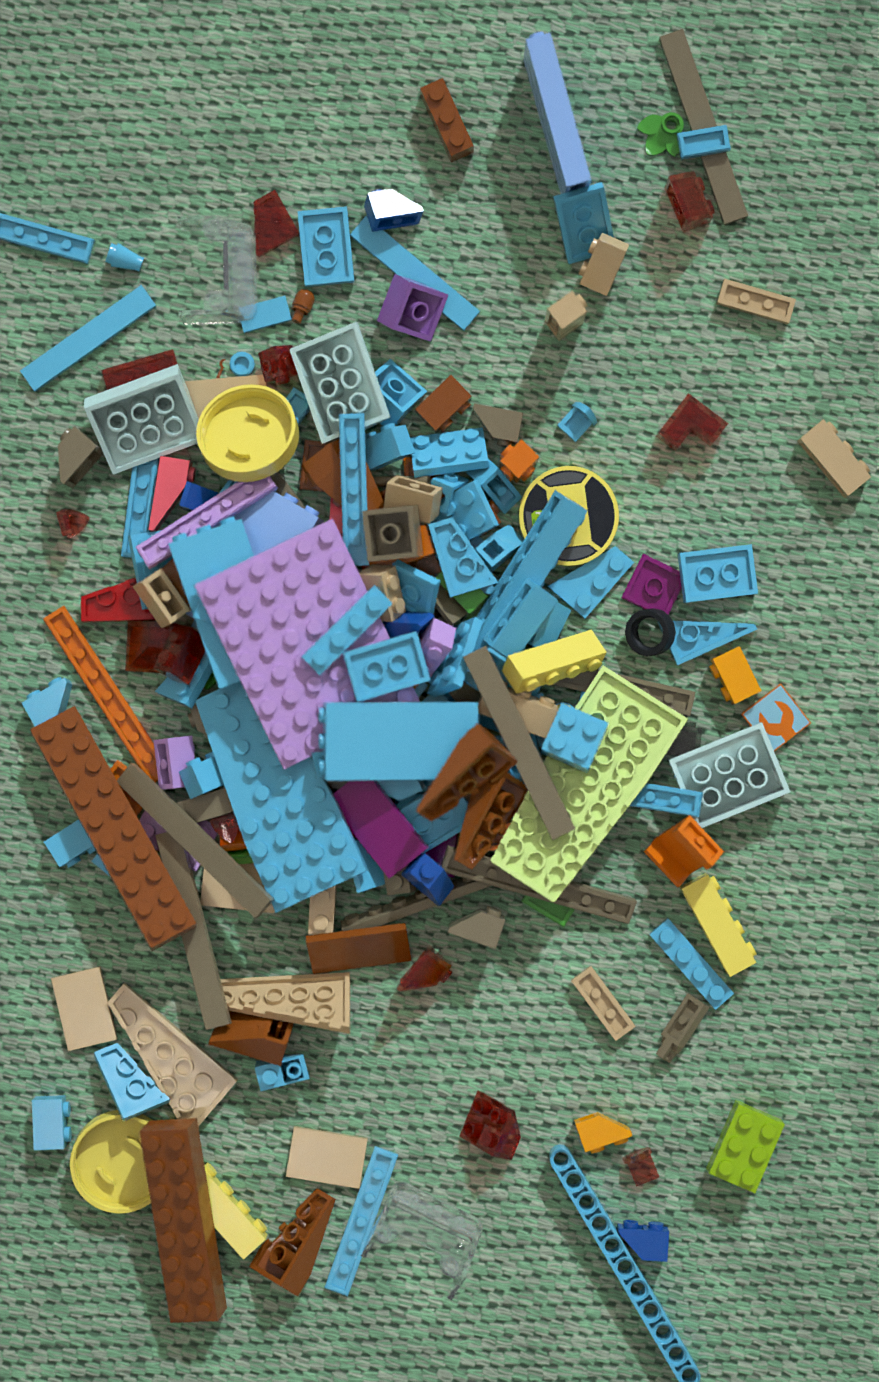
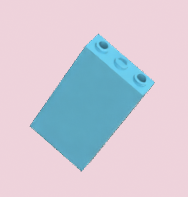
(194, 558)
(390, 738)

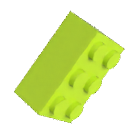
(745, 1146)

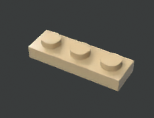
(756, 301)
(603, 1003)

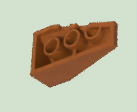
(325, 475)
(470, 765)
(487, 817)
(293, 1253)

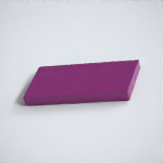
(379, 825)

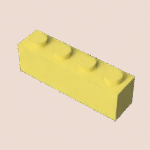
(554, 661)
(718, 924)
(233, 1217)

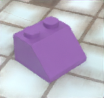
(412, 307)

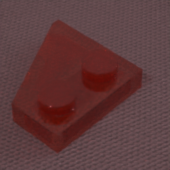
(272, 224)

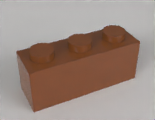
(446, 120)

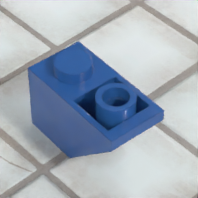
(647, 1241)

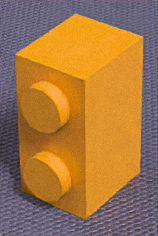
(734, 675)

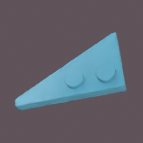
(700, 637)

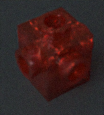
(277, 364)

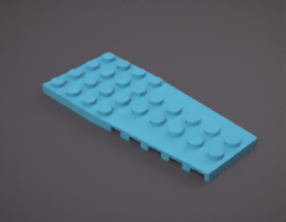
(283, 814)

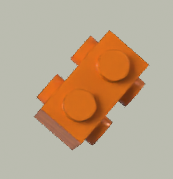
(518, 461)

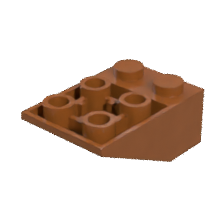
(254, 1037)

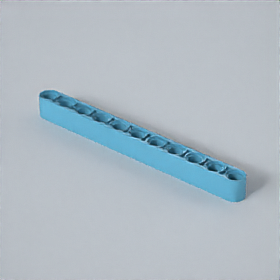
(629, 1276)

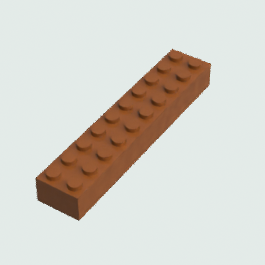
(113, 828)

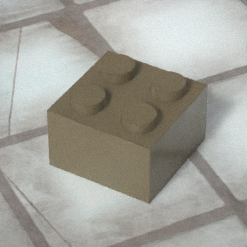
(392, 533)

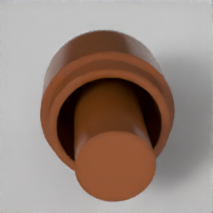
(302, 305)

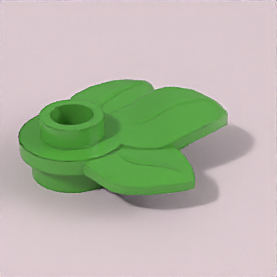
(659, 136)

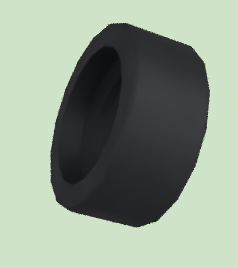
(632, 635)

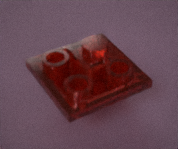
(492, 1127)

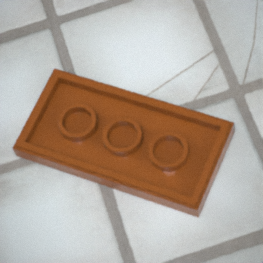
(358, 948)

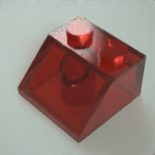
(688, 200)

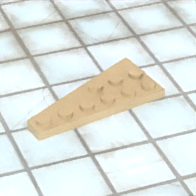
(298, 999)
(174, 1061)

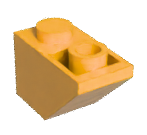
(599, 1130)

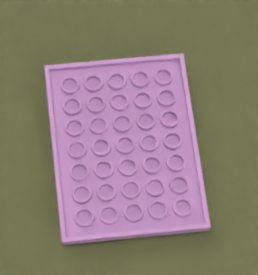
(272, 614)

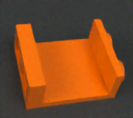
(683, 850)

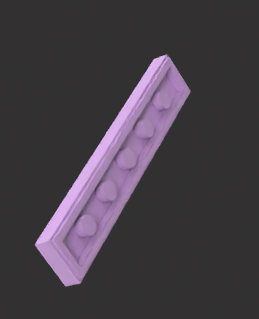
(220, 507)

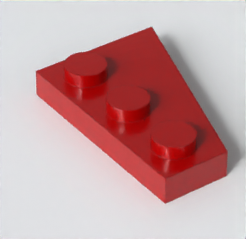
(114, 605)

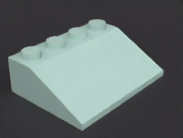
(339, 380)
(143, 419)
(731, 773)

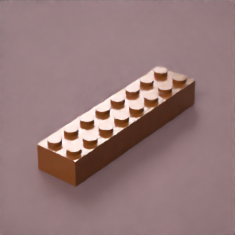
(183, 1220)

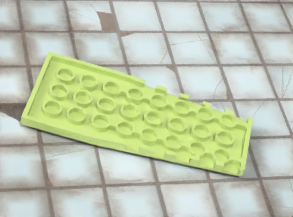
(630, 752)

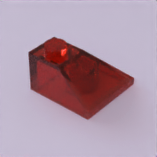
(144, 645)
(426, 971)

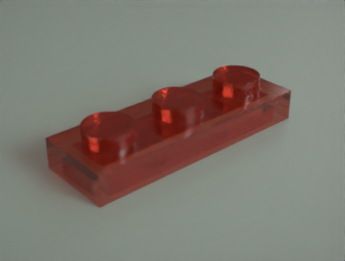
(138, 368)

